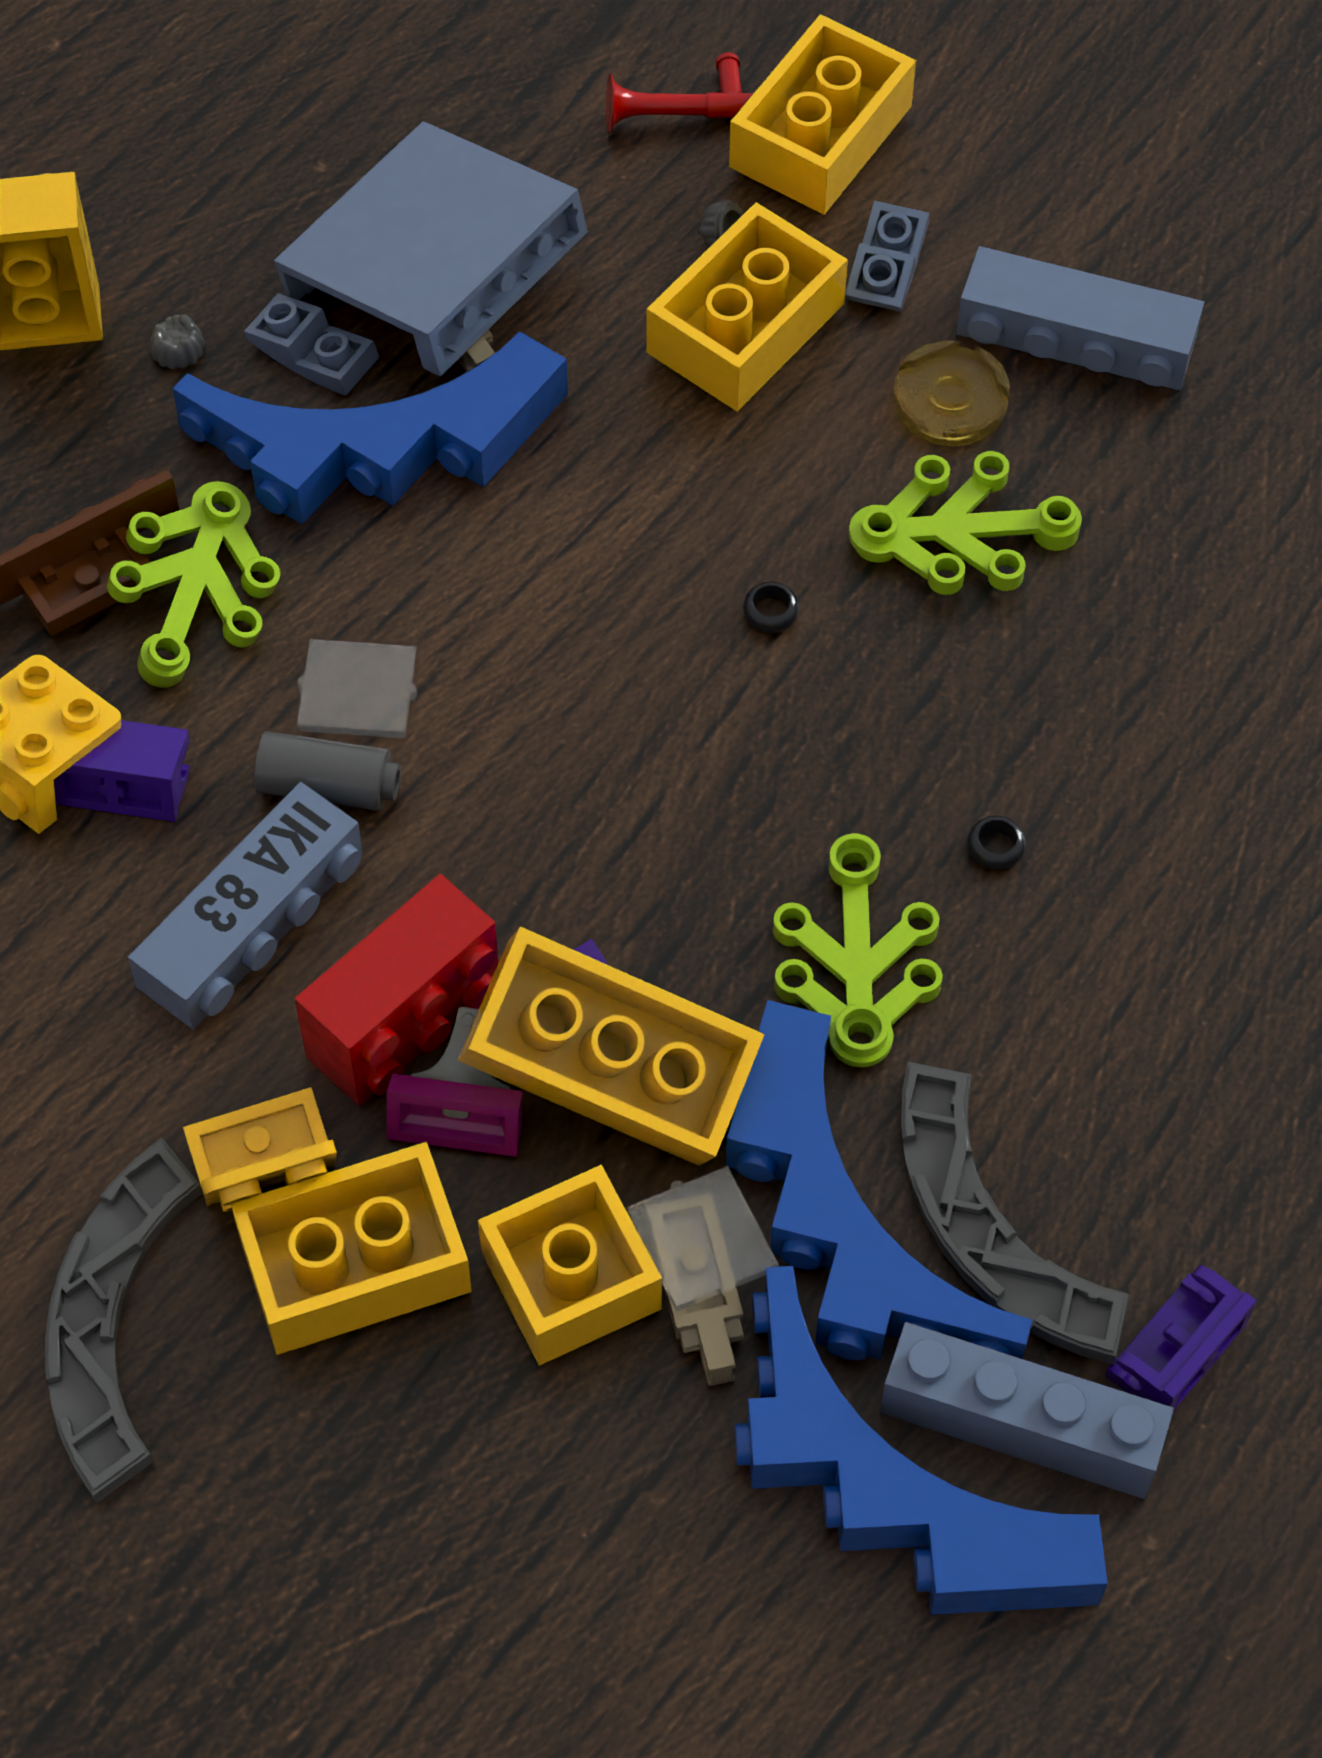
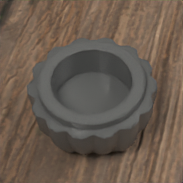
(718, 219)
(176, 342)

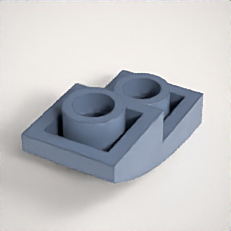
(887, 256)
(306, 344)

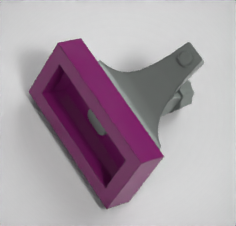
(455, 1103)

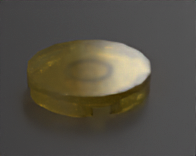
(951, 393)

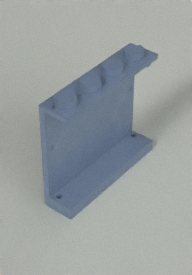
(437, 241)

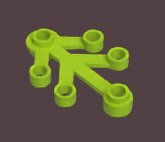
(959, 528)
(198, 571)
(857, 962)

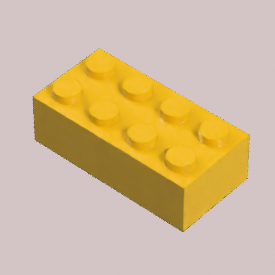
(611, 1047)

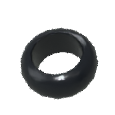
(767, 623)
(993, 860)

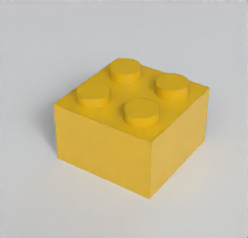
(570, 1264)

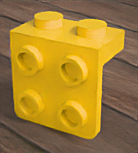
(44, 730)
(260, 1148)

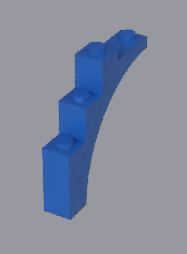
(383, 447)
(821, 1219)
(974, 1548)

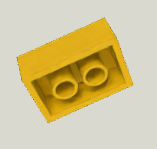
(821, 114)
(46, 264)
(746, 306)
(352, 1247)

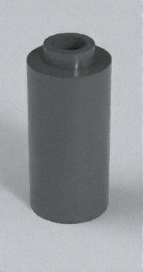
(335, 770)

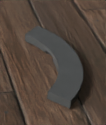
(977, 1235)
(88, 1312)

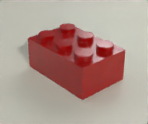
(398, 990)

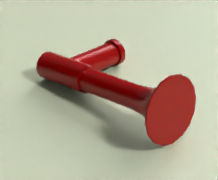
(625, 103)

